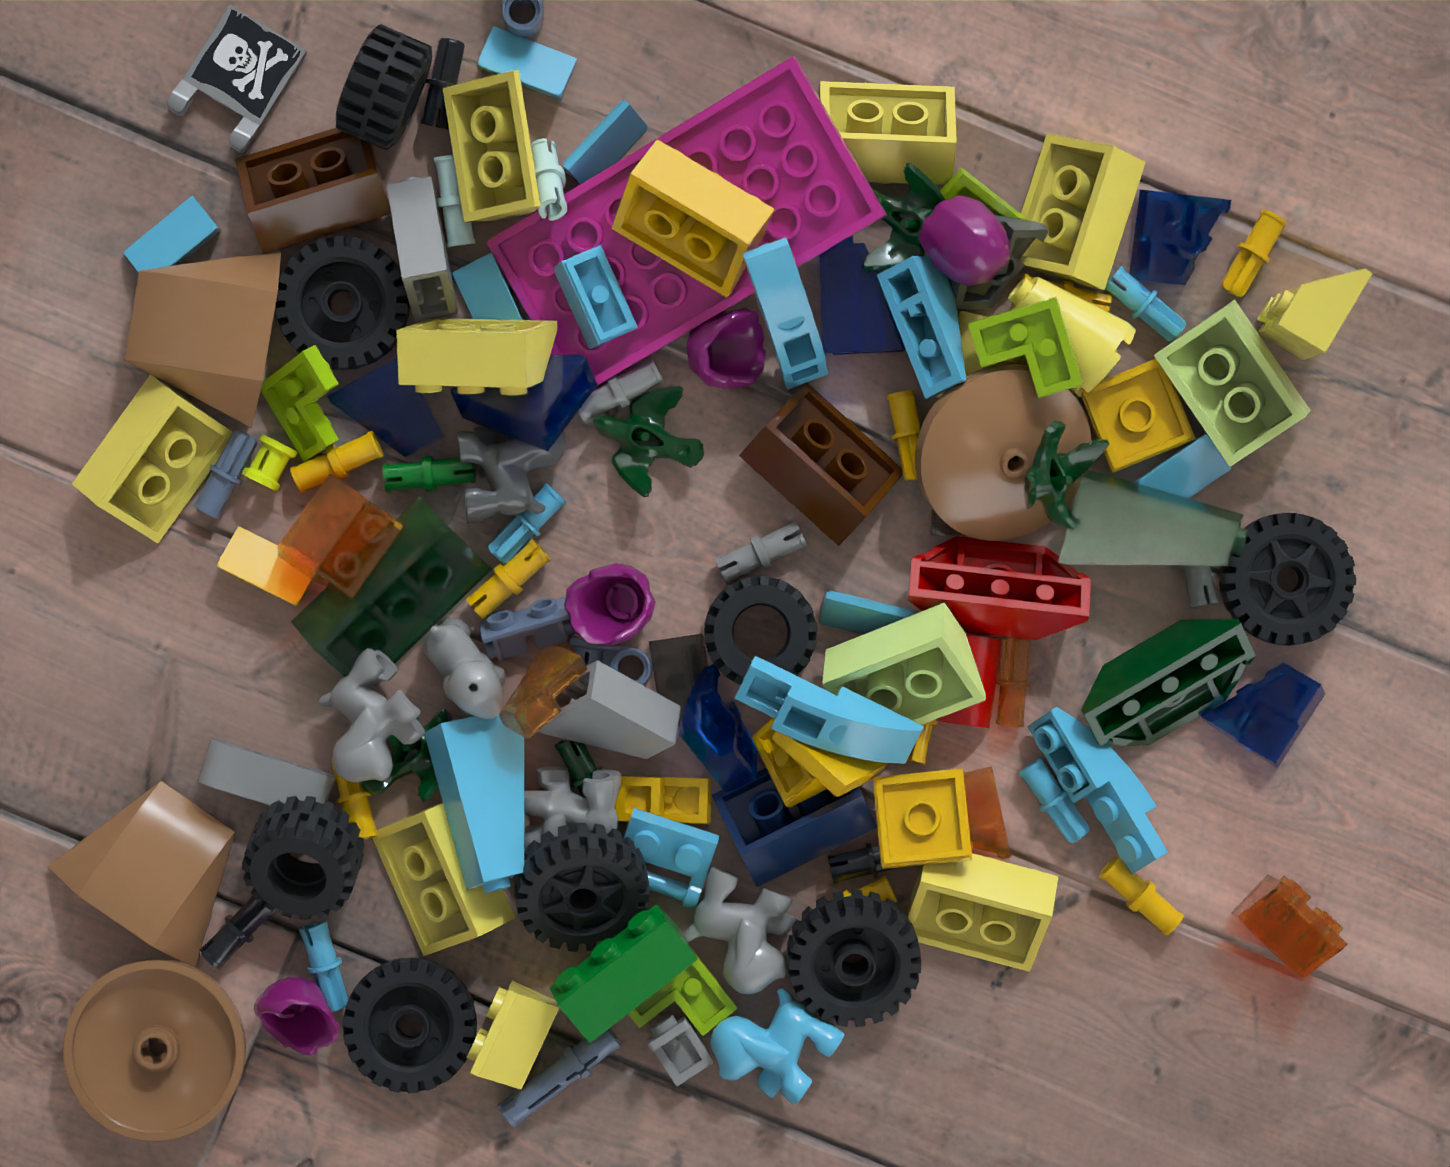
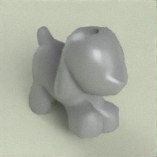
(467, 673)
(363, 749)
(562, 807)
(749, 959)

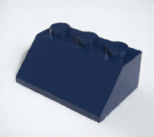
(780, 837)

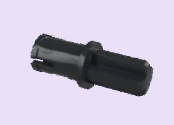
(444, 74)
(856, 864)
(235, 932)

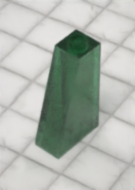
(1147, 526)

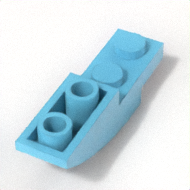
(786, 313)
(828, 721)
(1105, 781)

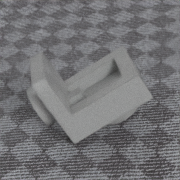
(679, 1048)

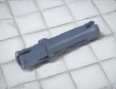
(552, 1080)

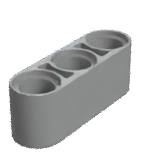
(261, 775)

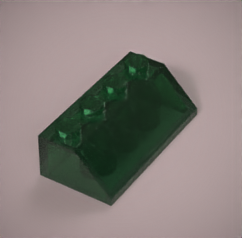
(401, 599)

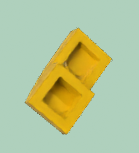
(669, 797)

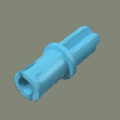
(1145, 305)
(525, 525)
(1054, 801)
(324, 963)

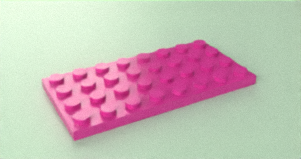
(761, 138)

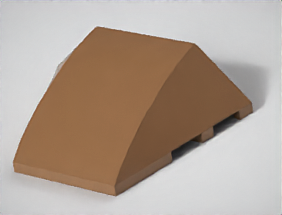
(207, 328)
(154, 870)

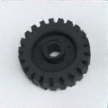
(334, 267)
(1322, 587)
(581, 886)
(853, 927)
(403, 1060)

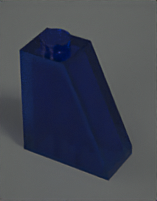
(853, 304)
(539, 414)

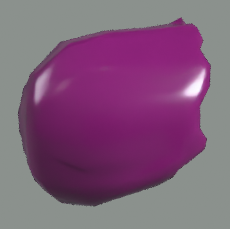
(965, 241)
(727, 349)
(609, 604)
(297, 1015)

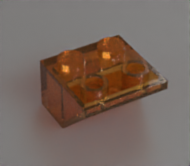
(339, 538)
(1288, 926)

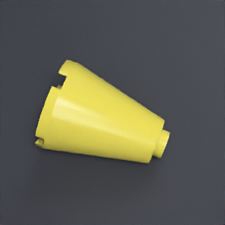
(1091, 329)

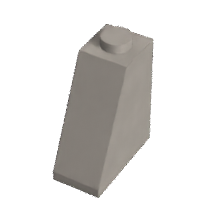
(422, 248)
(614, 714)

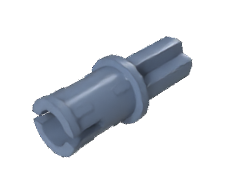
(226, 474)

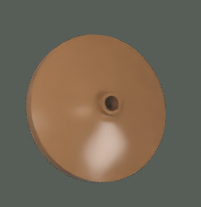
(983, 444)
(120, 1075)

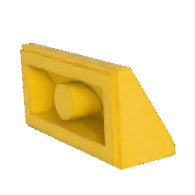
(257, 563)
(789, 776)

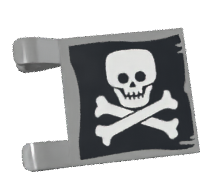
(243, 70)

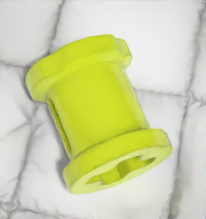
(269, 462)

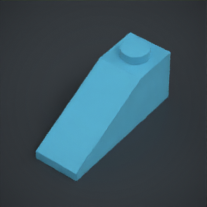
(926, 322)

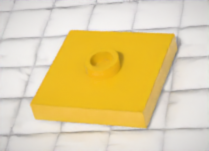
(1137, 415)
(832, 770)
(922, 818)

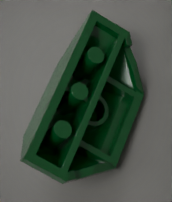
(1167, 681)

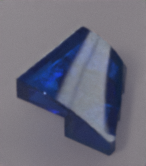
(1172, 234)
(390, 410)
(1268, 713)
(718, 734)

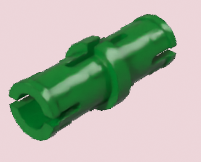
(427, 474)

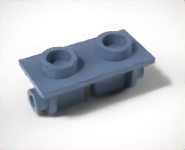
(506, 630)

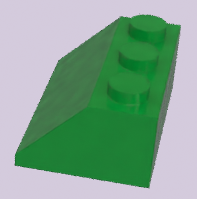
(622, 972)

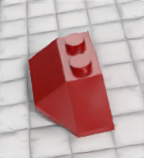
(1000, 587)

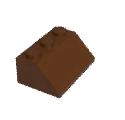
(311, 188)
(822, 463)

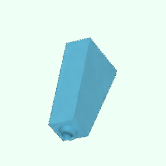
(483, 797)

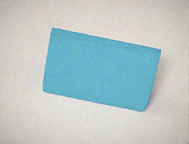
(538, 65)
(605, 143)
(173, 238)
(486, 290)
(594, 297)
(1188, 469)
(857, 613)

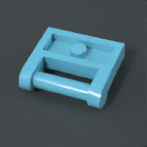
(673, 848)

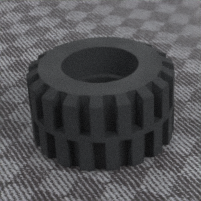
(383, 87)
(754, 592)
(295, 884)

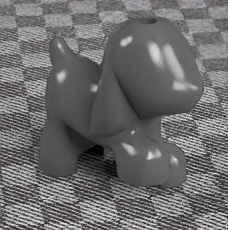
(505, 470)

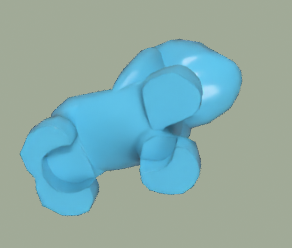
(744, 1046)

